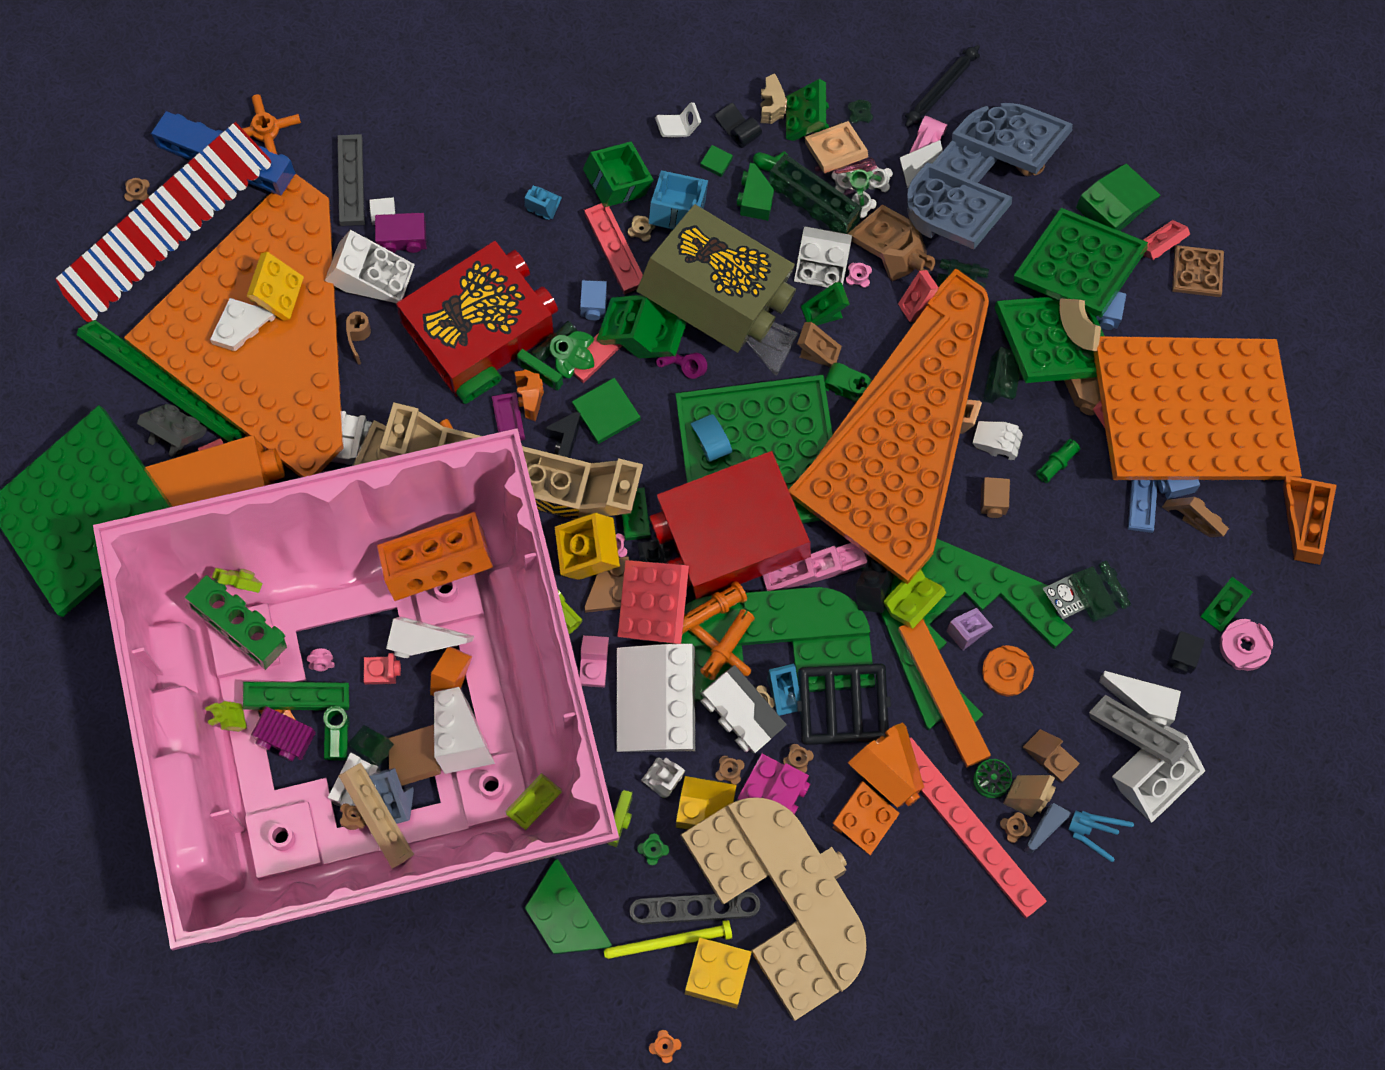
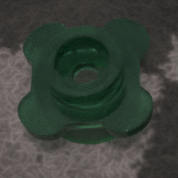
(860, 105)

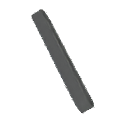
(682, 914)

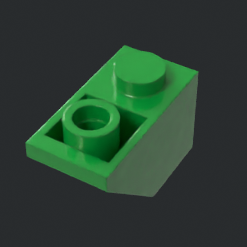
(757, 195)

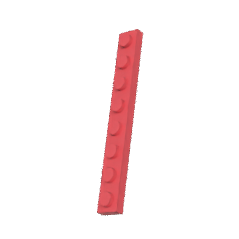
(977, 837)

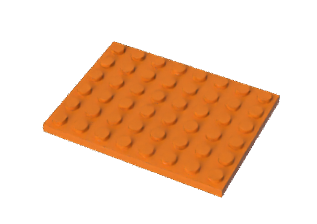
(1195, 409)

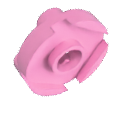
(1251, 632)

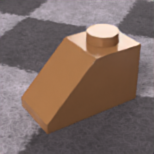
(1084, 393)

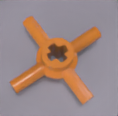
(265, 119)

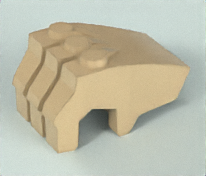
(775, 101)

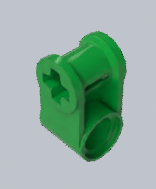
(846, 381)

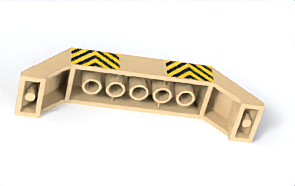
(558, 482)

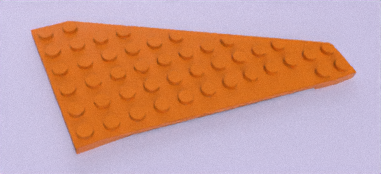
(894, 452)

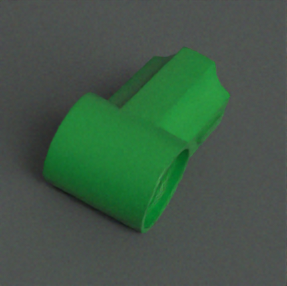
(336, 736)

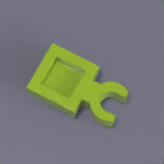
(242, 580)
(229, 715)

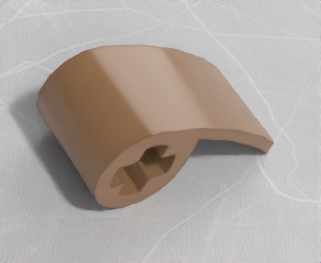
(355, 333)

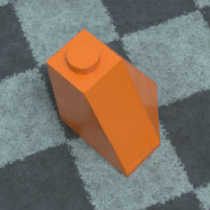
(891, 766)

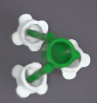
(861, 180)

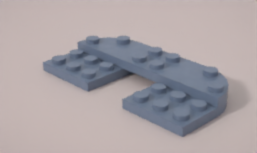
(947, 193)

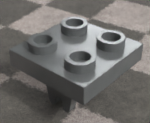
(172, 426)

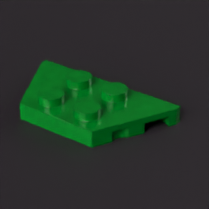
(564, 915)

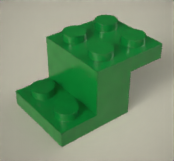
(641, 327)

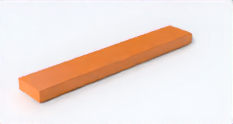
(945, 693)

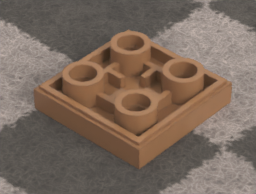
(1198, 271)
(414, 755)

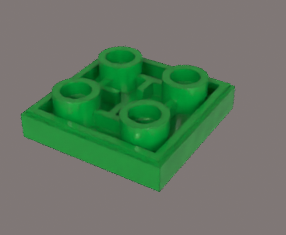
(606, 410)

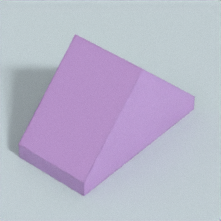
(968, 628)

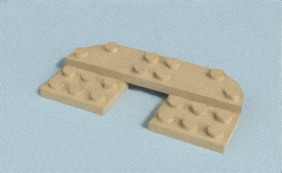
(827, 940)

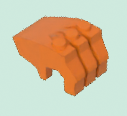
(531, 390)

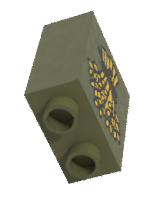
(718, 279)

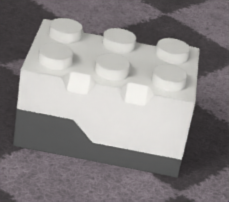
(742, 710)

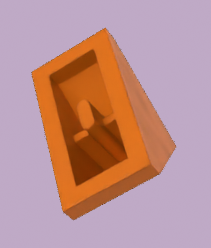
(450, 670)

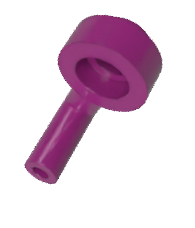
(687, 364)

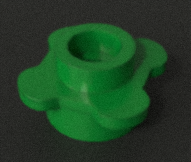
(645, 849)

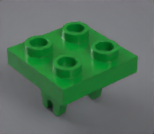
(806, 110)

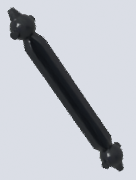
(942, 86)

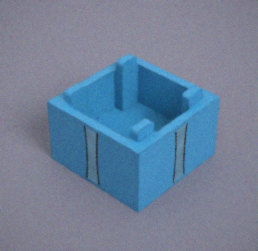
(675, 197)

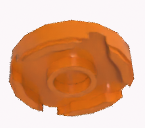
(1013, 675)

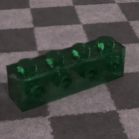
(814, 195)

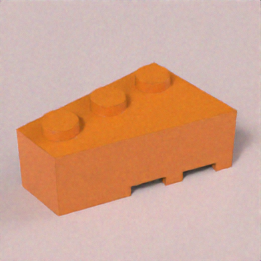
(1308, 515)

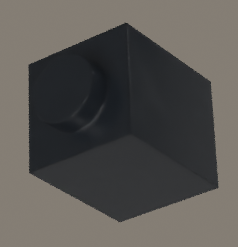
(1185, 653)

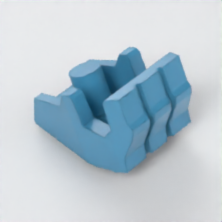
(542, 202)

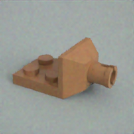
(894, 241)

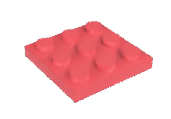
(653, 601)

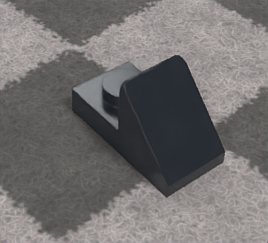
(566, 431)

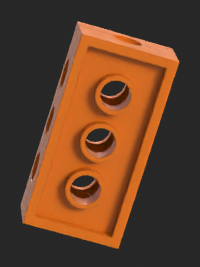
(434, 556)

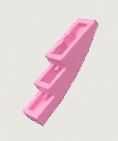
(819, 566)

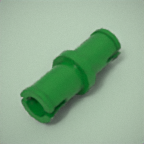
(1058, 461)

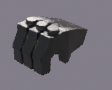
(653, 552)

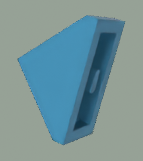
(784, 688)

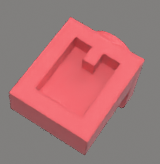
(381, 669)

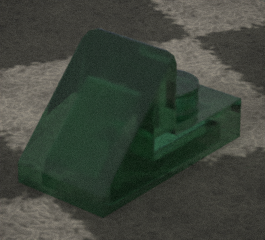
(371, 745)

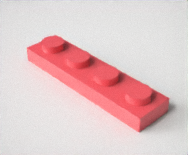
(614, 247)

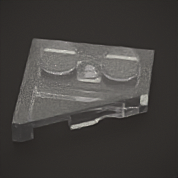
(775, 346)

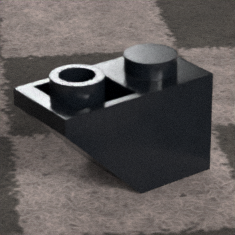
(873, 587)

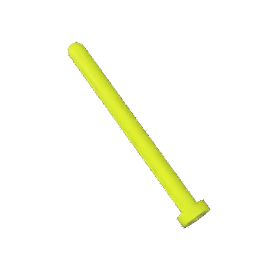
(668, 941)

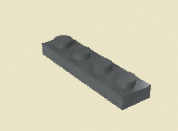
(351, 180)

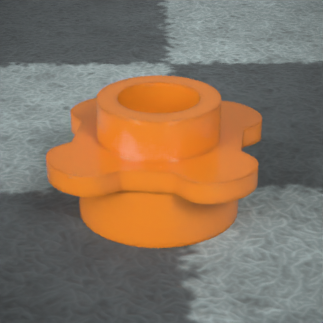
(665, 1054)

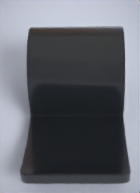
(738, 128)

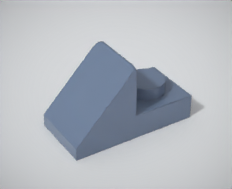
(395, 798)

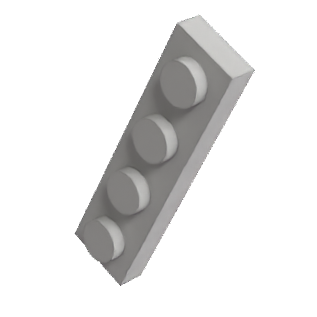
(1139, 730)

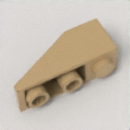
(1030, 793)

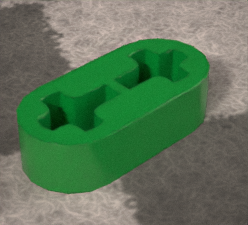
(478, 384)

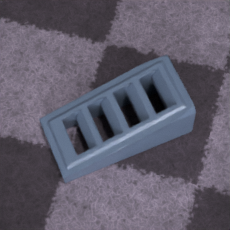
(1049, 823)

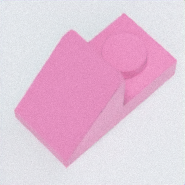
(593, 661)

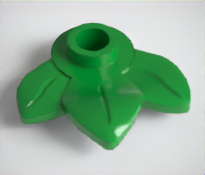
(575, 355)

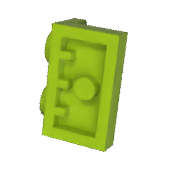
(913, 600)

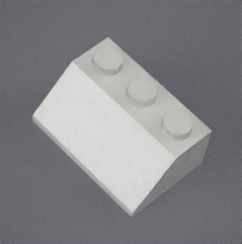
(1154, 783)

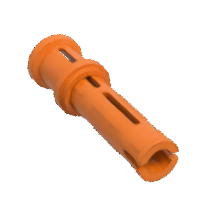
(718, 604)

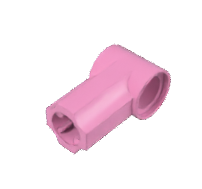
(928, 133)

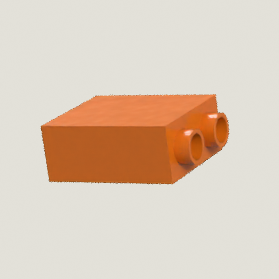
(217, 471)

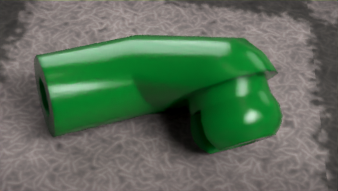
(766, 161)

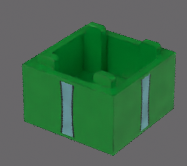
(617, 174)

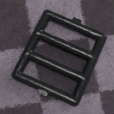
(829, 672)

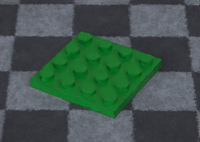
(1081, 261)
(1041, 341)

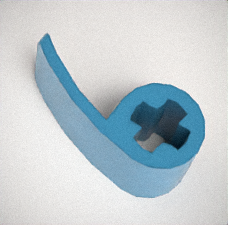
(712, 437)

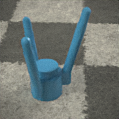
(1083, 823)

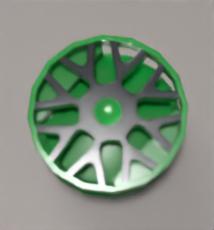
(992, 778)

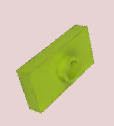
(533, 801)
(621, 815)

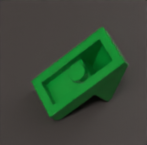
(826, 305)
(1226, 604)

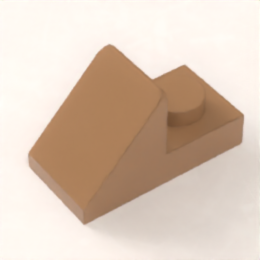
(818, 345)
(1048, 753)

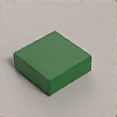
(716, 161)

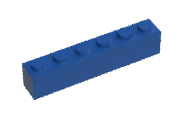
(189, 138)

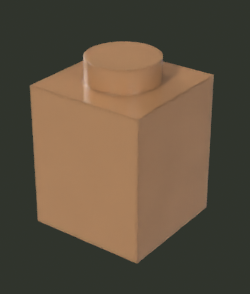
(995, 497)

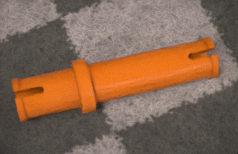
(722, 652)

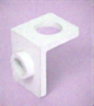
(678, 124)

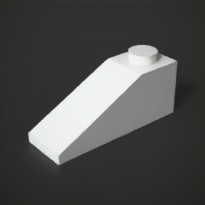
(416, 637)
(1147, 699)

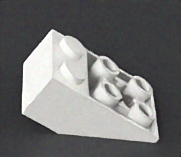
(368, 269)

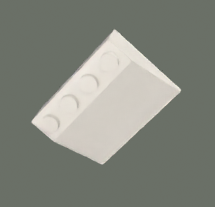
(656, 698)

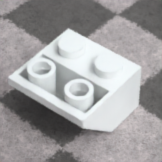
(822, 257)

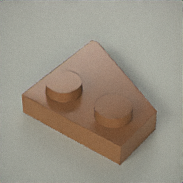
(1198, 515)
(607, 589)

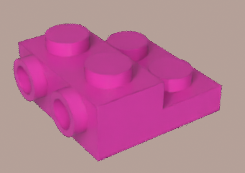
(776, 783)

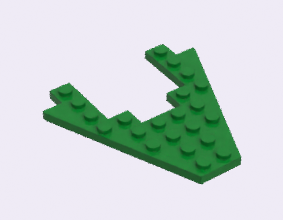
(982, 583)

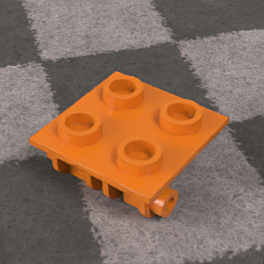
(865, 818)

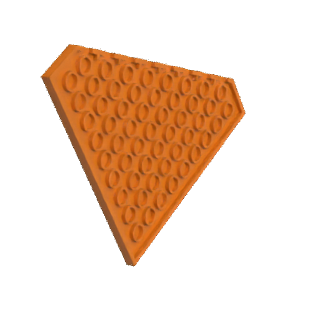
(285, 376)

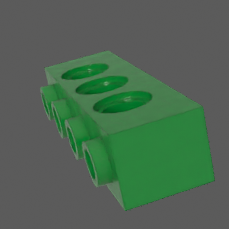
(262, 651)

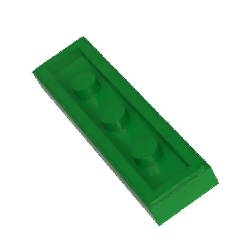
(295, 695)

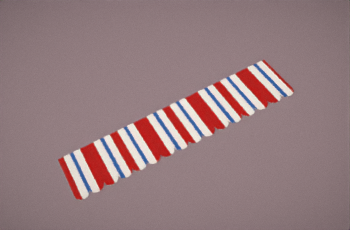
(162, 222)

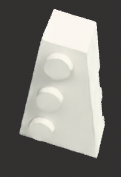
(457, 734)

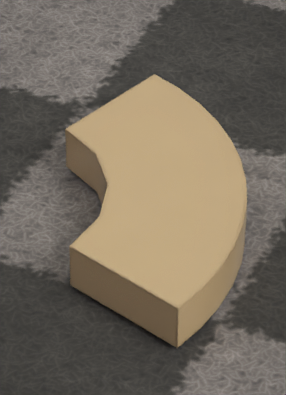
(1078, 325)

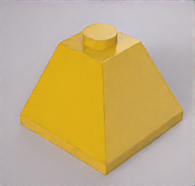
(702, 799)

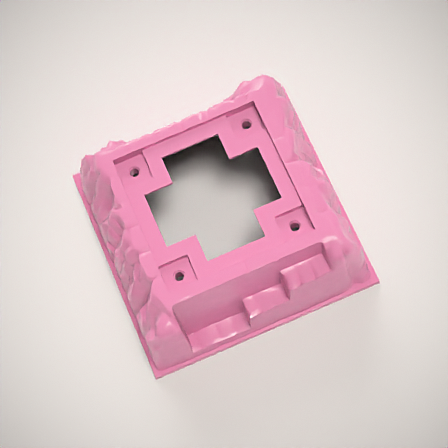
(320, 564)

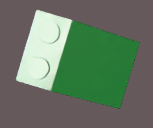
(1117, 198)

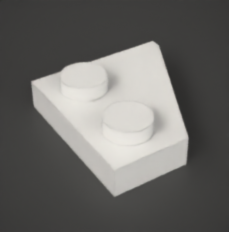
(238, 324)

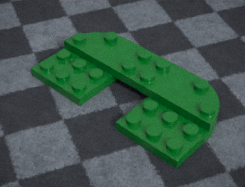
(817, 621)

